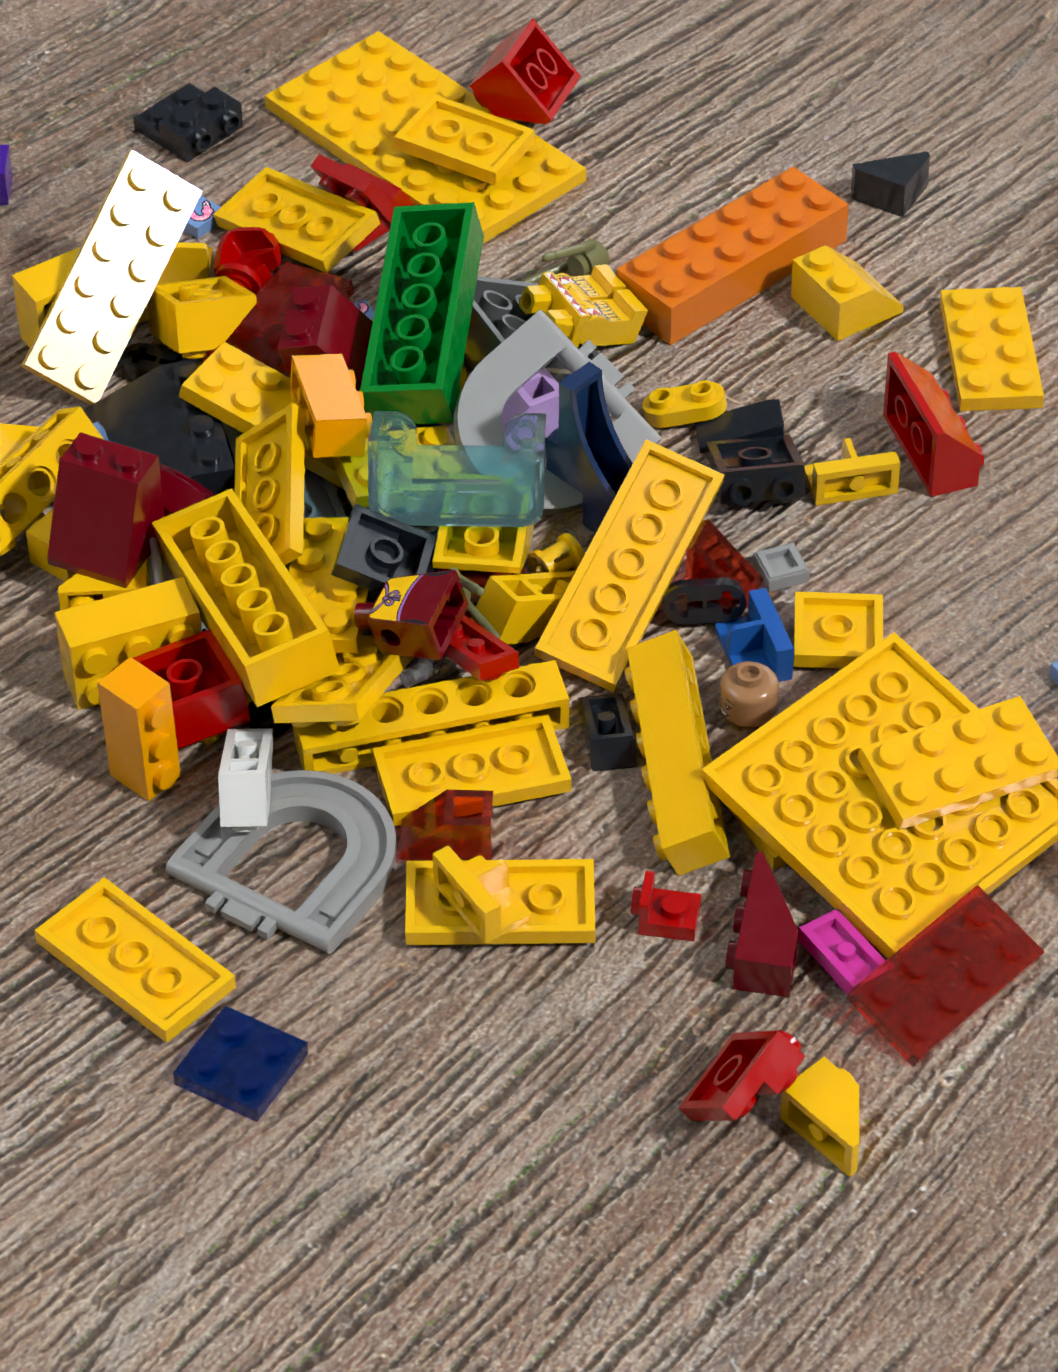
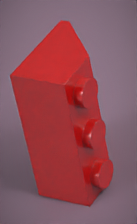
(525, 77)
(929, 428)

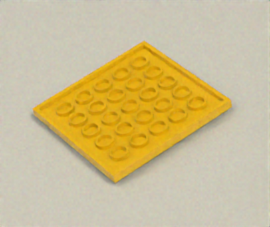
(821, 814)

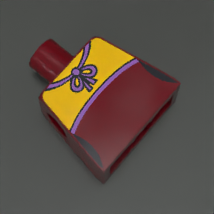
(415, 614)

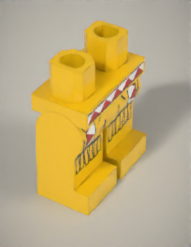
(587, 306)

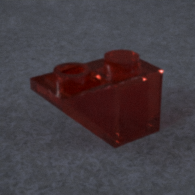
(454, 819)

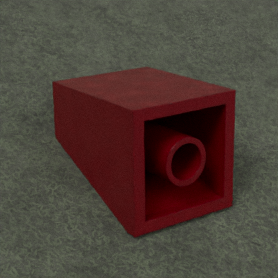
(322, 323)
(104, 509)

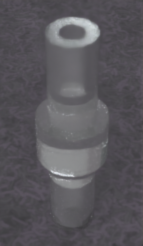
(426, 670)

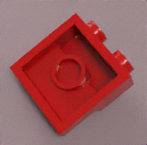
(744, 1068)

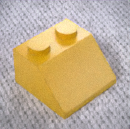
(840, 293)

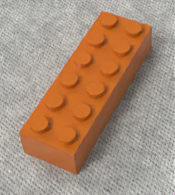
(733, 253)

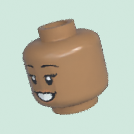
(749, 694)

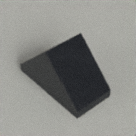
(891, 182)

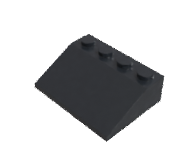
(157, 421)

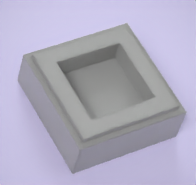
(781, 567)

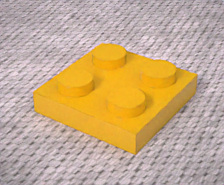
(835, 627)

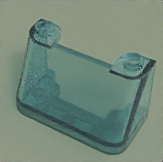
(457, 481)

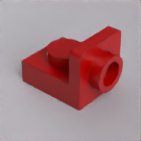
(665, 911)

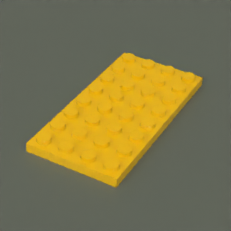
(371, 92)

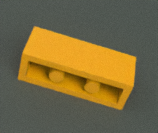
(332, 406)
(139, 729)

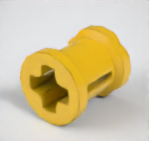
(565, 544)

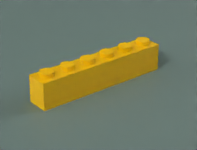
(675, 752)

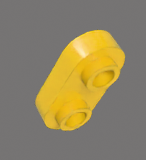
(684, 404)

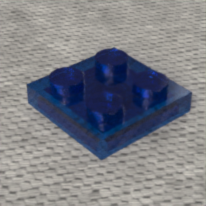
(240, 1063)

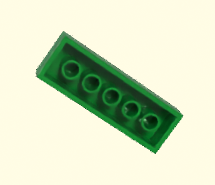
(423, 311)

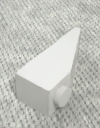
(245, 779)

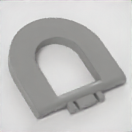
(516, 362)
(343, 894)

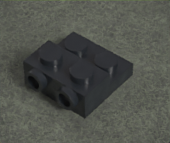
(190, 120)
(757, 469)
(381, 549)

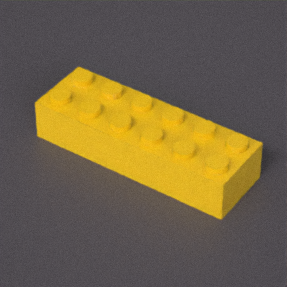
(247, 597)

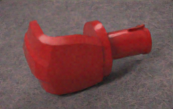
(248, 257)

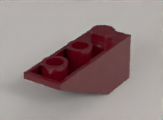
(768, 936)

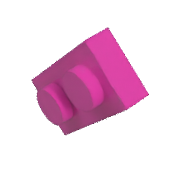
(840, 949)

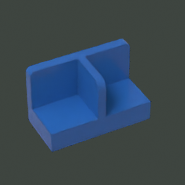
(758, 637)

